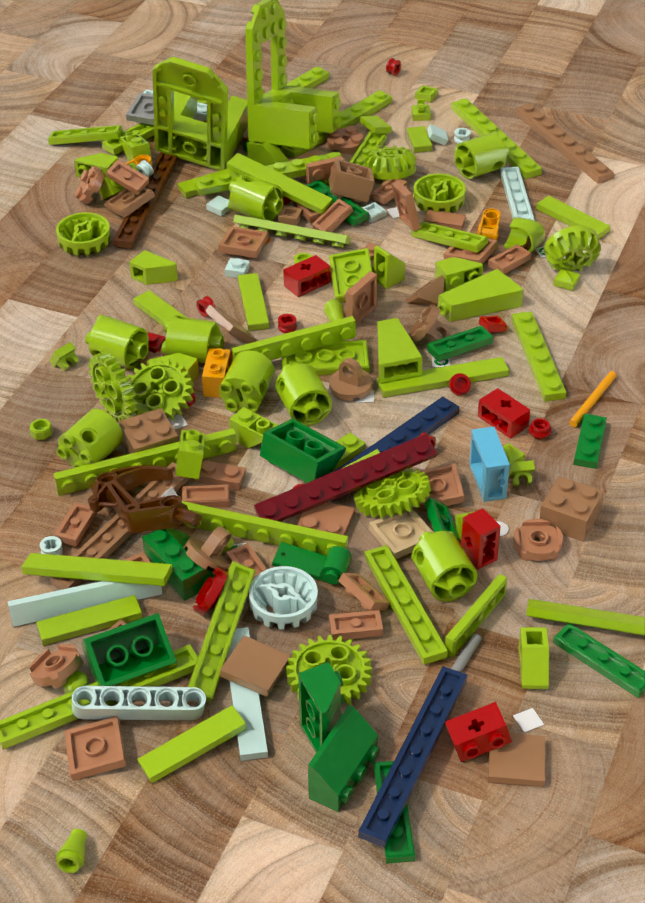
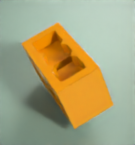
(215, 369)

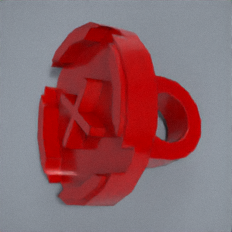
(210, 592)

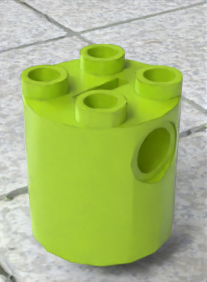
(480, 155)
(255, 198)
(191, 337)
(120, 339)
(246, 381)
(303, 394)
(90, 439)
(444, 565)

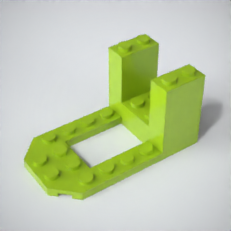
(175, 95)
(286, 112)

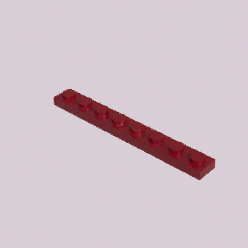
(346, 480)

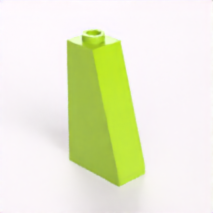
(481, 296)
(396, 352)

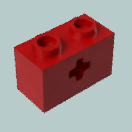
(307, 276)
(504, 413)
(480, 538)
(478, 732)

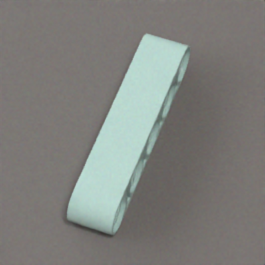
(128, 711)

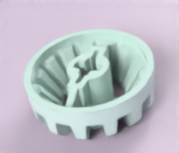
(288, 591)

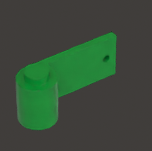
(317, 565)

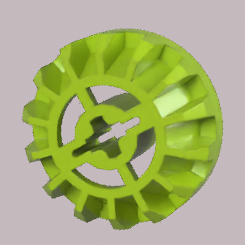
(391, 163)
(439, 188)
(78, 231)
(571, 243)

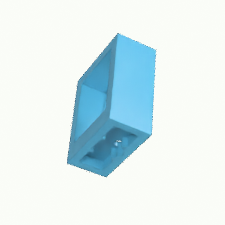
(488, 464)

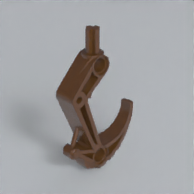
(154, 514)

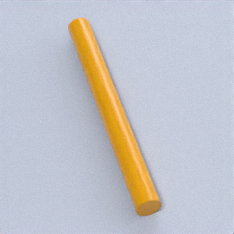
(593, 398)

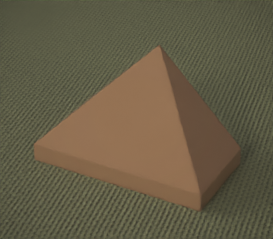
(428, 293)

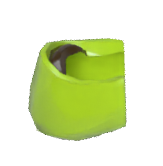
(525, 233)

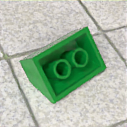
(300, 450)
(167, 547)
(128, 651)
(319, 702)
(342, 760)

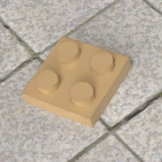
(399, 532)

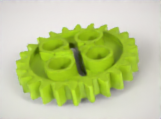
(112, 386)
(159, 390)
(393, 494)
(347, 660)

